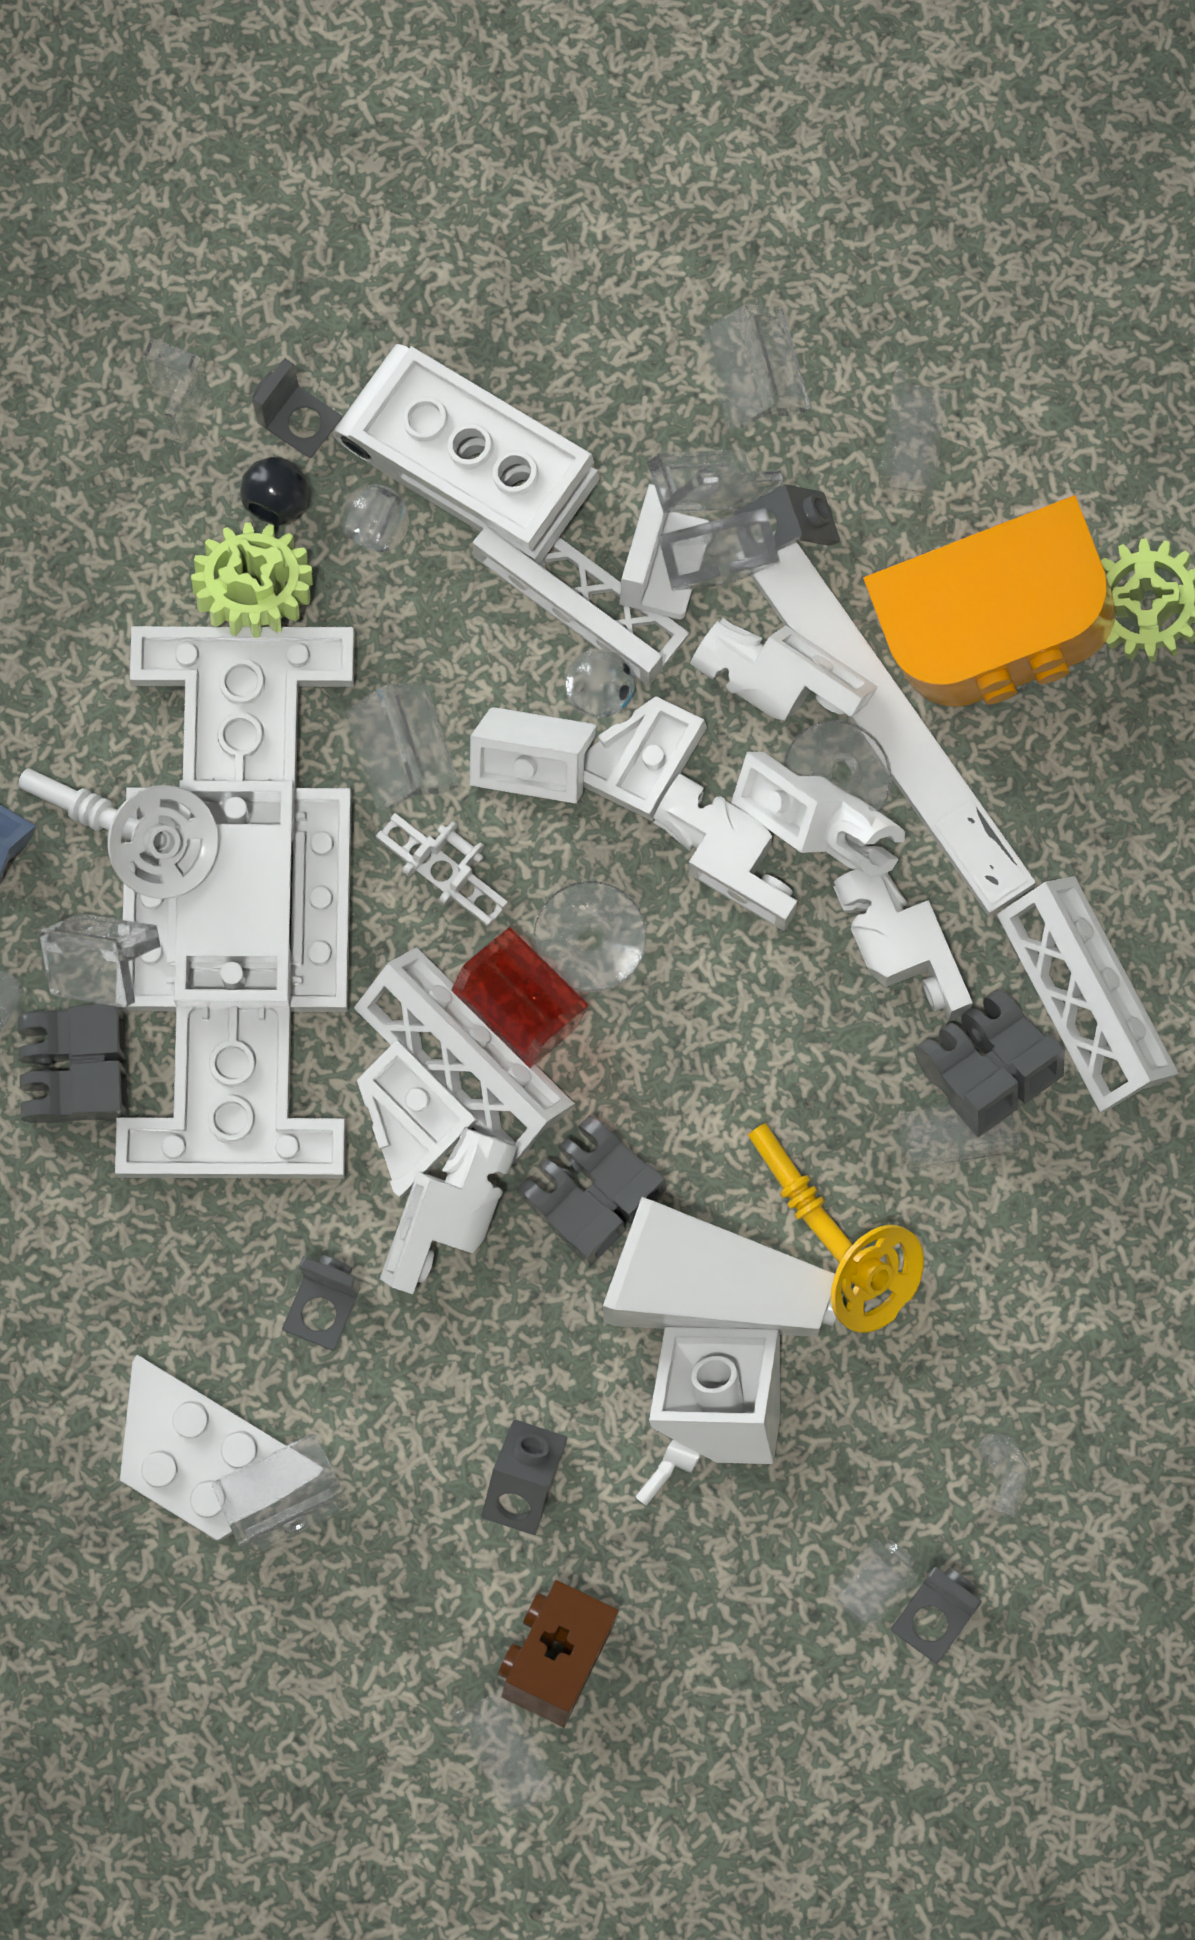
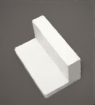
(645, 576)
(530, 754)

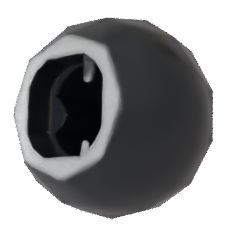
(274, 490)

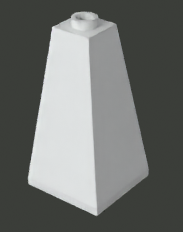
(706, 1277)

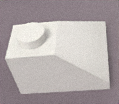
(720, 1392)

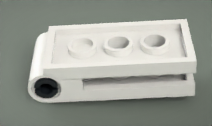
(425, 424)

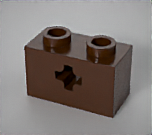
(555, 1686)

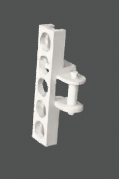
(461, 873)

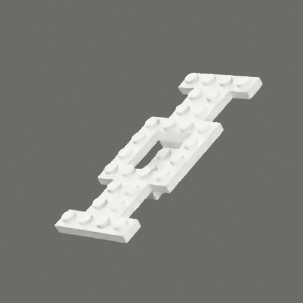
(228, 939)

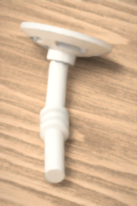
(145, 834)

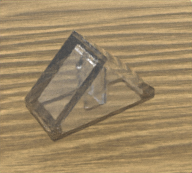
(719, 551)

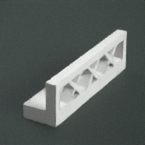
(575, 610)
(1102, 982)
(465, 1047)

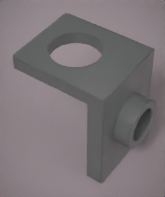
(279, 397)
(799, 515)
(326, 1280)
(524, 1469)
(953, 1597)

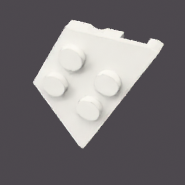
(183, 1444)

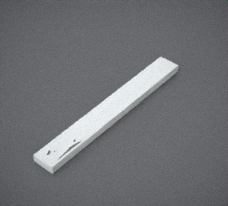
(915, 757)

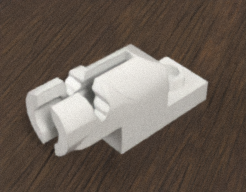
(781, 671)
(815, 814)
(727, 851)
(902, 941)
(448, 1210)

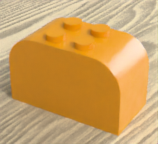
(997, 607)

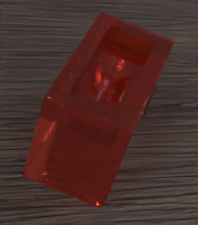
(519, 997)

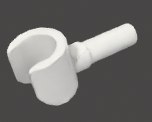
(675, 1455)

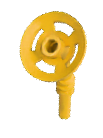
(860, 1267)

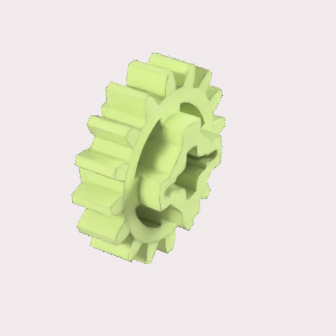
(251, 596)
(1170, 599)

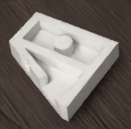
(642, 756)
(411, 1115)

